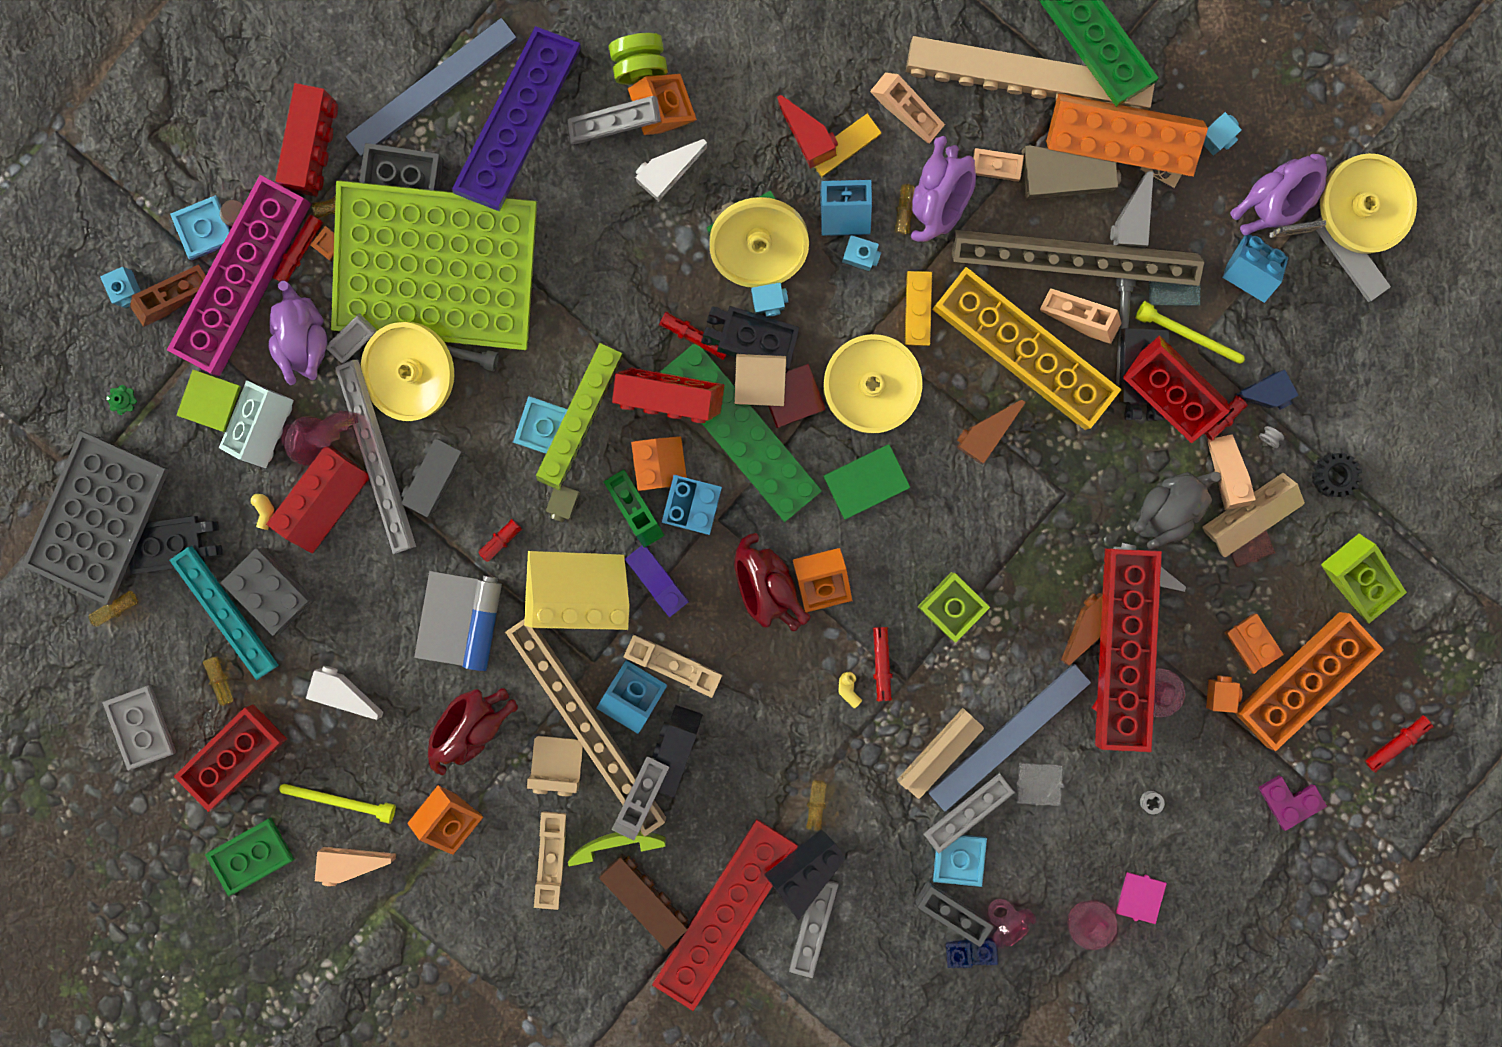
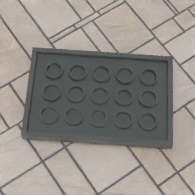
(95, 518)

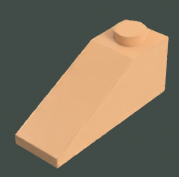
(907, 106)
(1082, 315)
(1235, 481)
(341, 864)

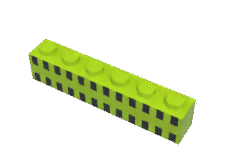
(579, 417)

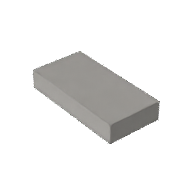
(351, 338)

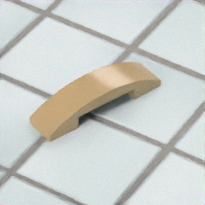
(673, 665)
(550, 860)

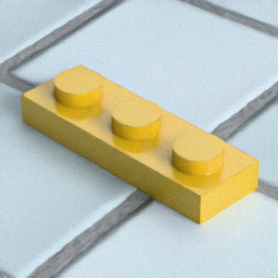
(918, 308)

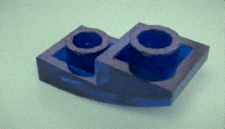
(966, 953)

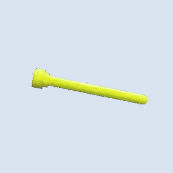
(1147, 313)
(384, 812)

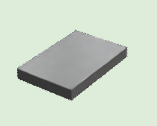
(139, 727)

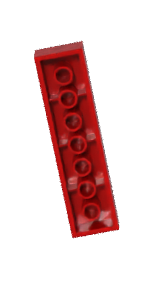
(1128, 650)

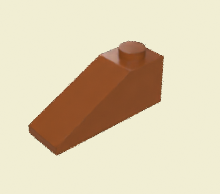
(167, 295)
(983, 437)
(1086, 629)

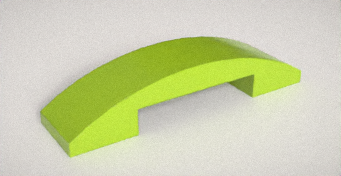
(586, 853)

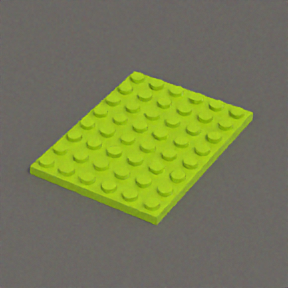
(434, 263)

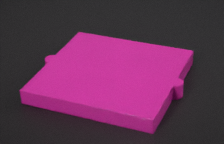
(1141, 897)

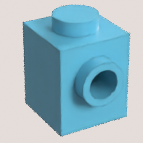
(1221, 133)
(861, 253)
(120, 286)
(769, 299)

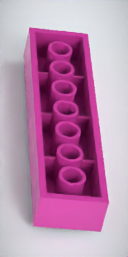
(239, 276)

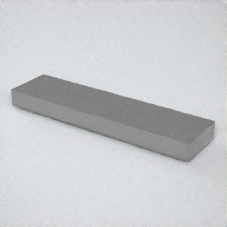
(614, 120)
(1357, 266)
(968, 813)
(813, 932)

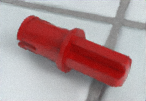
(500, 540)

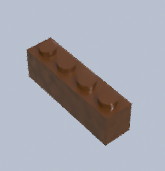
(644, 901)

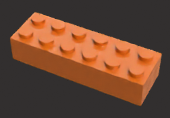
(1126, 135)
(1308, 680)

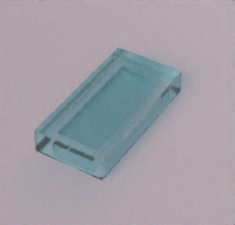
(1173, 294)

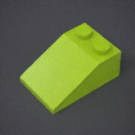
(1364, 577)

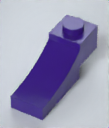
(657, 580)

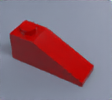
(810, 134)

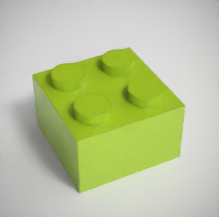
(953, 607)

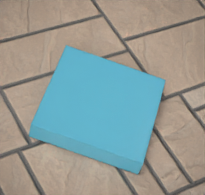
(201, 227)
(539, 424)
(961, 862)

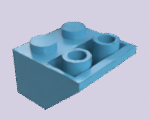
(846, 207)
(1256, 267)
(691, 504)

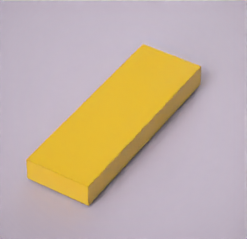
(850, 142)

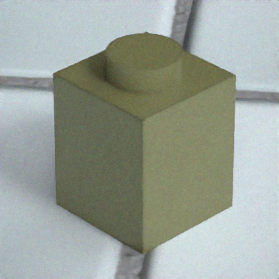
(563, 503)

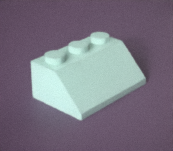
(256, 424)

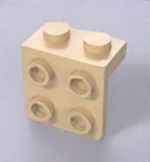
(555, 765)

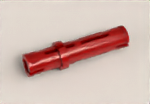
(298, 248)
(688, 332)
(882, 664)
(1399, 743)

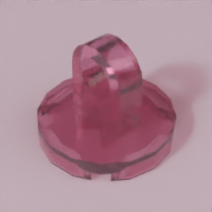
(294, 441)
(1168, 693)
(1092, 924)
(1012, 926)

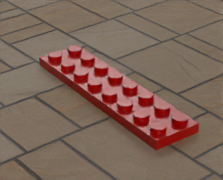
(723, 916)

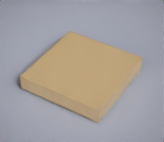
(760, 379)

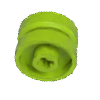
(637, 57)

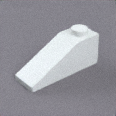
(665, 170)
(339, 692)

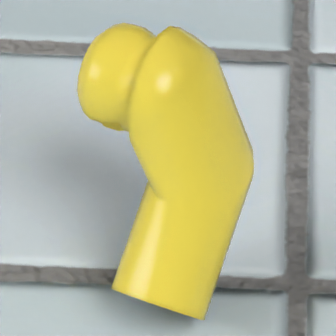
(264, 508)
(846, 689)

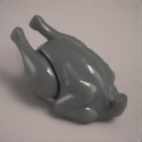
(1175, 508)

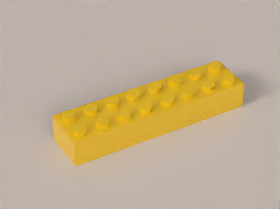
(1026, 349)

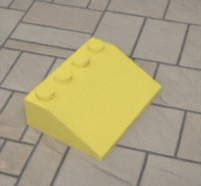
(576, 591)

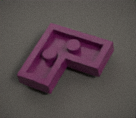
(1290, 808)

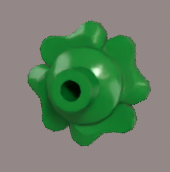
(121, 399)

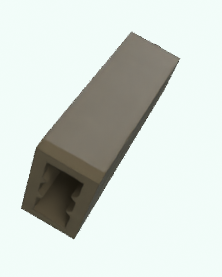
(1065, 174)

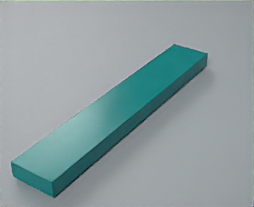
(223, 612)

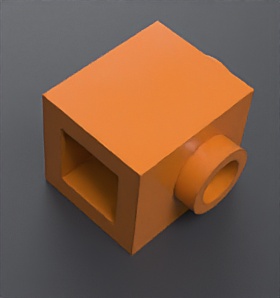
(1223, 694)

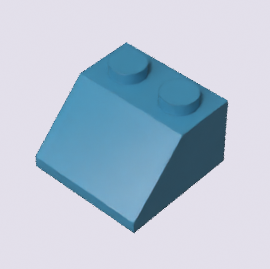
(631, 696)

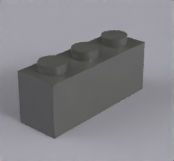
(432, 477)
(954, 913)

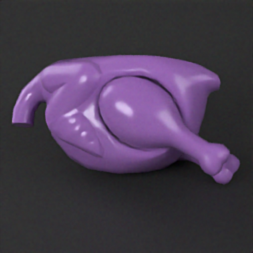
(942, 191)
(1284, 194)
(297, 335)

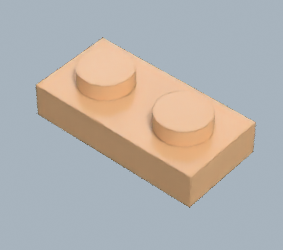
(998, 164)

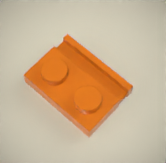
(1254, 643)

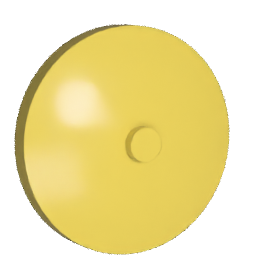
(1368, 203)
(759, 242)
(407, 371)
(872, 383)

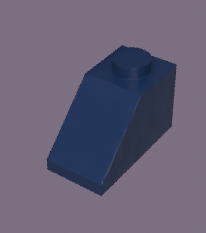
(1271, 391)

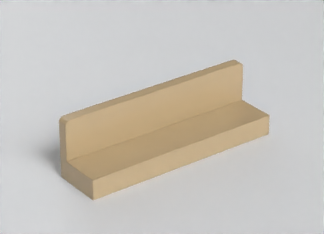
(1242, 524)
(940, 753)

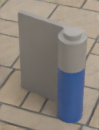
(458, 620)

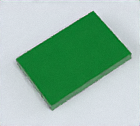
(866, 481)
(249, 857)

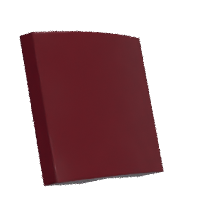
(800, 397)

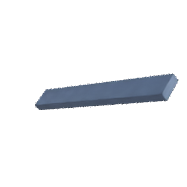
(432, 86)
(1009, 737)

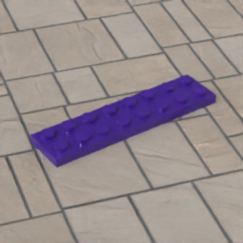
(516, 118)

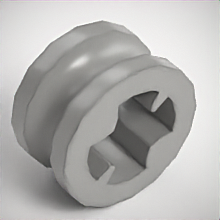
(1271, 436)
(1150, 795)

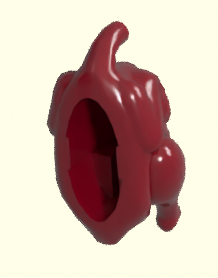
(766, 585)
(466, 728)

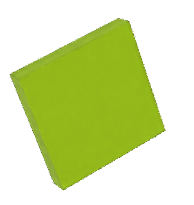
(208, 400)

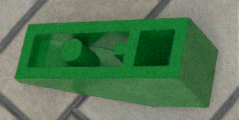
(634, 508)

